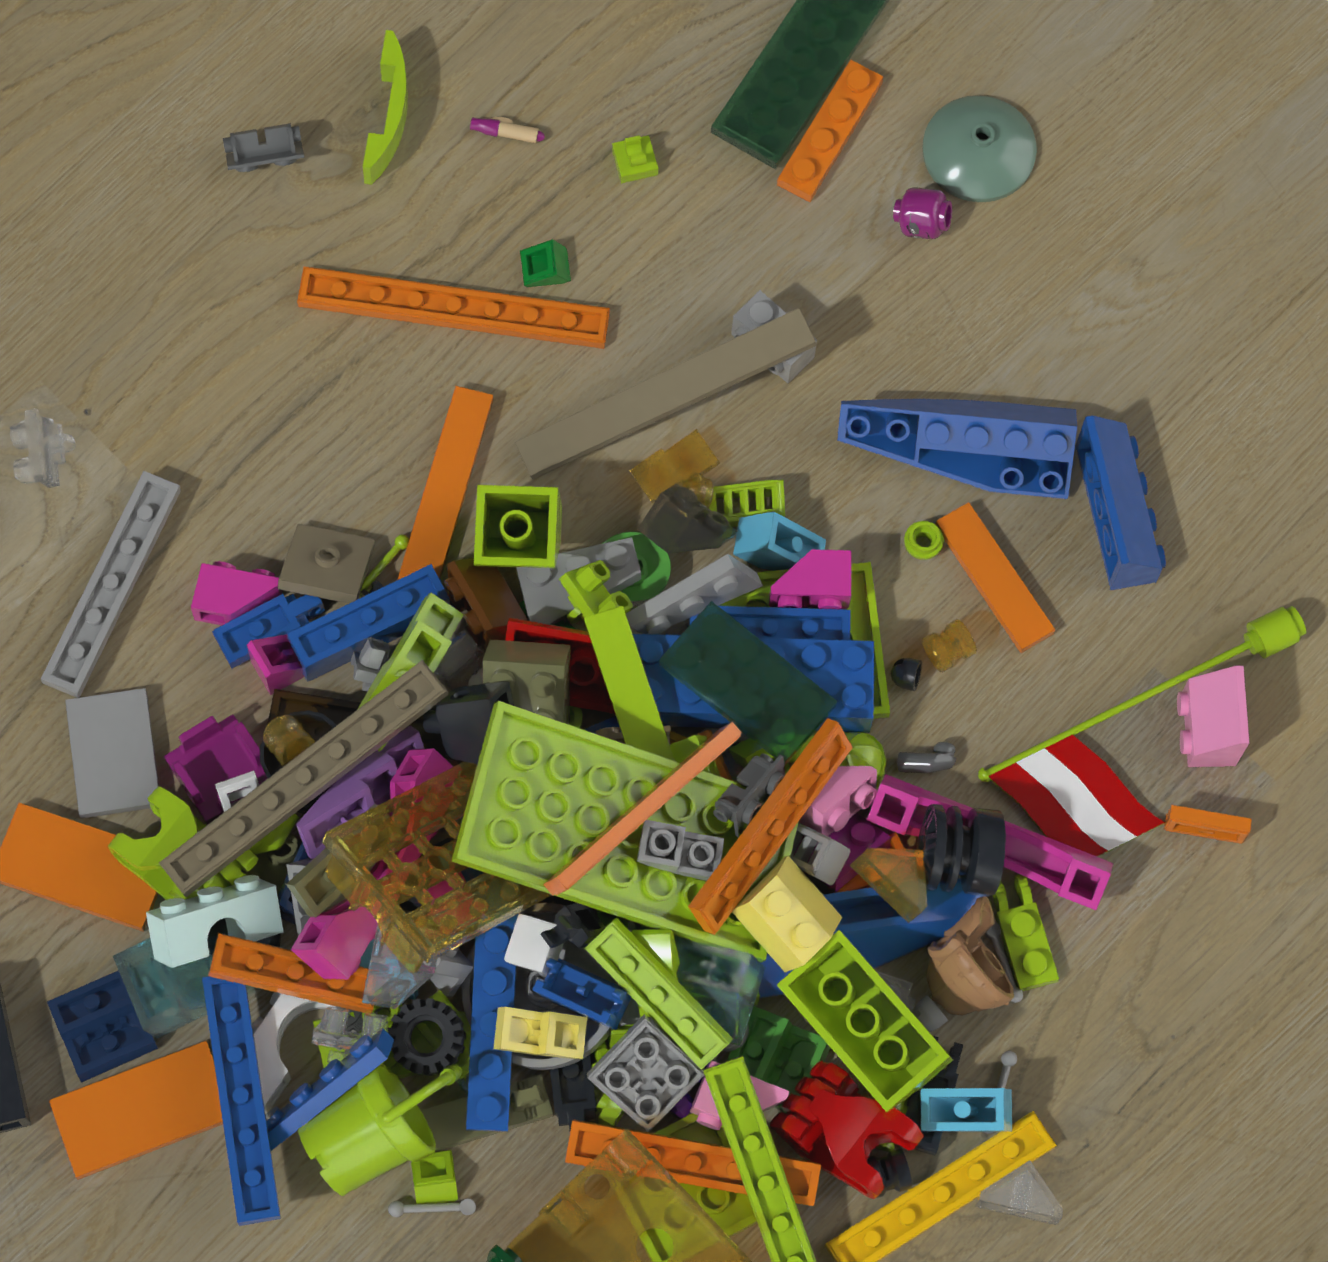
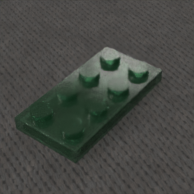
(747, 682)

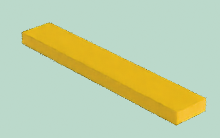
(942, 1193)

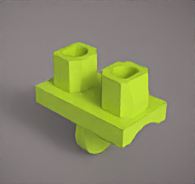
(588, 592)

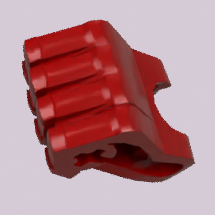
(841, 1127)

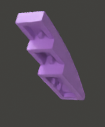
(356, 791)

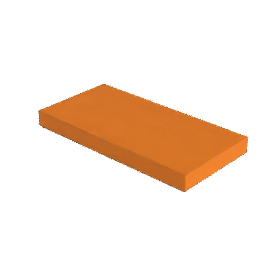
(72, 867)
(139, 1110)

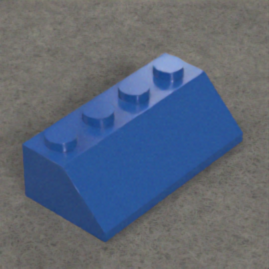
(1119, 503)

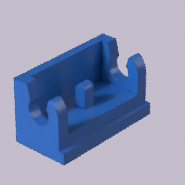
(583, 993)

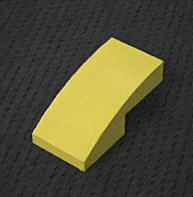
(540, 1033)

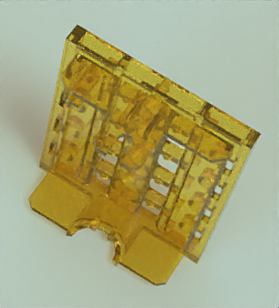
(453, 916)

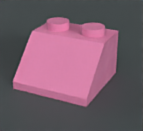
(1214, 718)

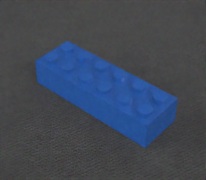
(836, 666)

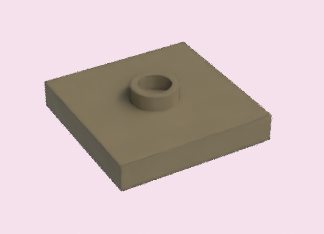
(326, 564)

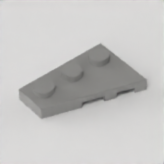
(715, 583)

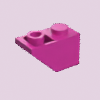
(815, 581)
(228, 593)

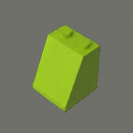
(517, 526)

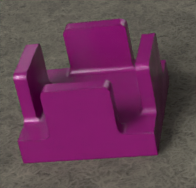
(212, 755)

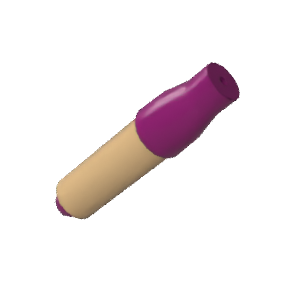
(505, 128)

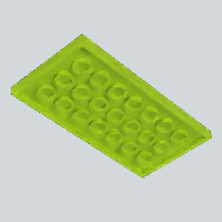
(556, 787)

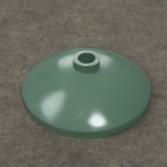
(975, 167)

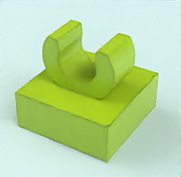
(634, 158)

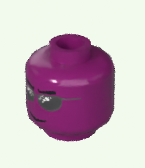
(923, 213)

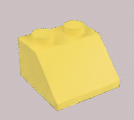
(788, 915)

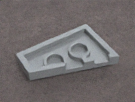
(546, 596)

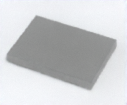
(112, 752)

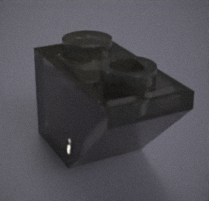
(684, 524)

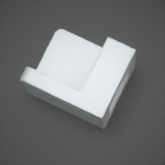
(528, 947)

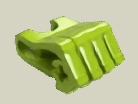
(178, 826)

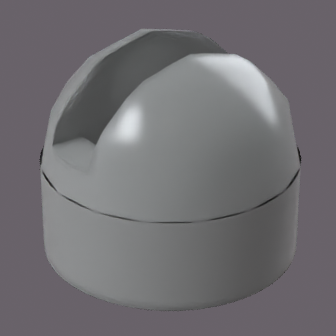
(929, 1014)

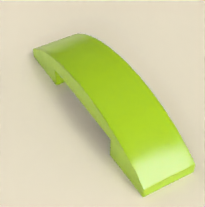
(382, 147)

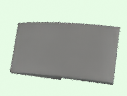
(679, 851)

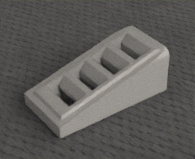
(826, 859)

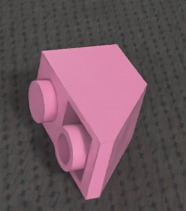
(841, 798)

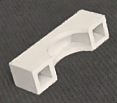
(268, 1037)

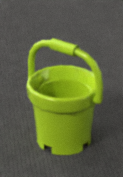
(372, 1129)

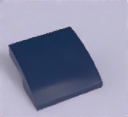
(100, 1026)

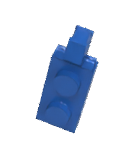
(267, 620)

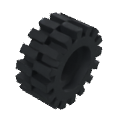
(409, 1018)

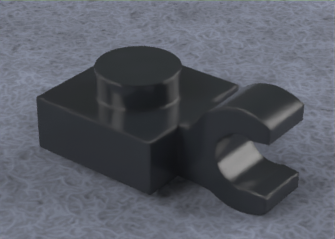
(576, 924)

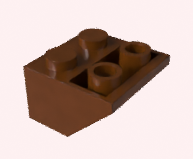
(483, 600)

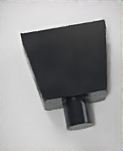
(464, 718)

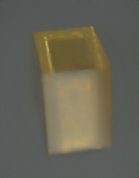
(896, 877)

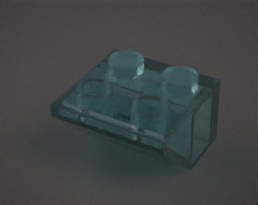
(721, 982)
(161, 994)

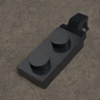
(574, 1093)

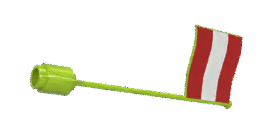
(1077, 794)

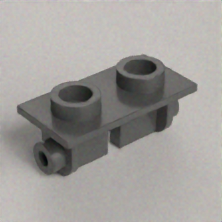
(279, 148)
(741, 805)

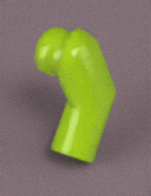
(275, 838)

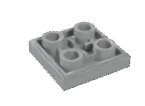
(645, 1073)

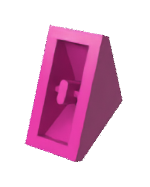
(275, 662)

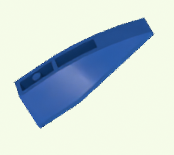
(970, 441)
(881, 931)

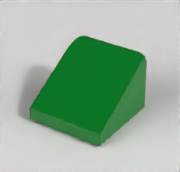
(545, 264)

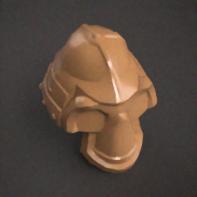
(963, 970)

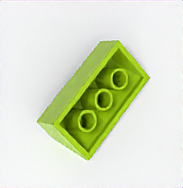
(864, 1022)

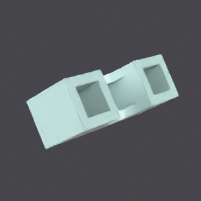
(182, 926)

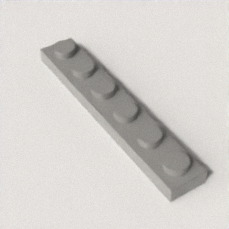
(111, 584)

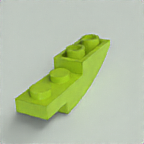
(424, 640)

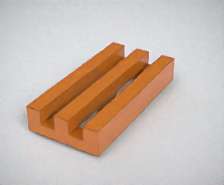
(1207, 824)

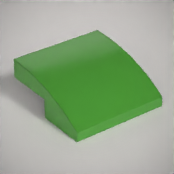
(780, 1051)

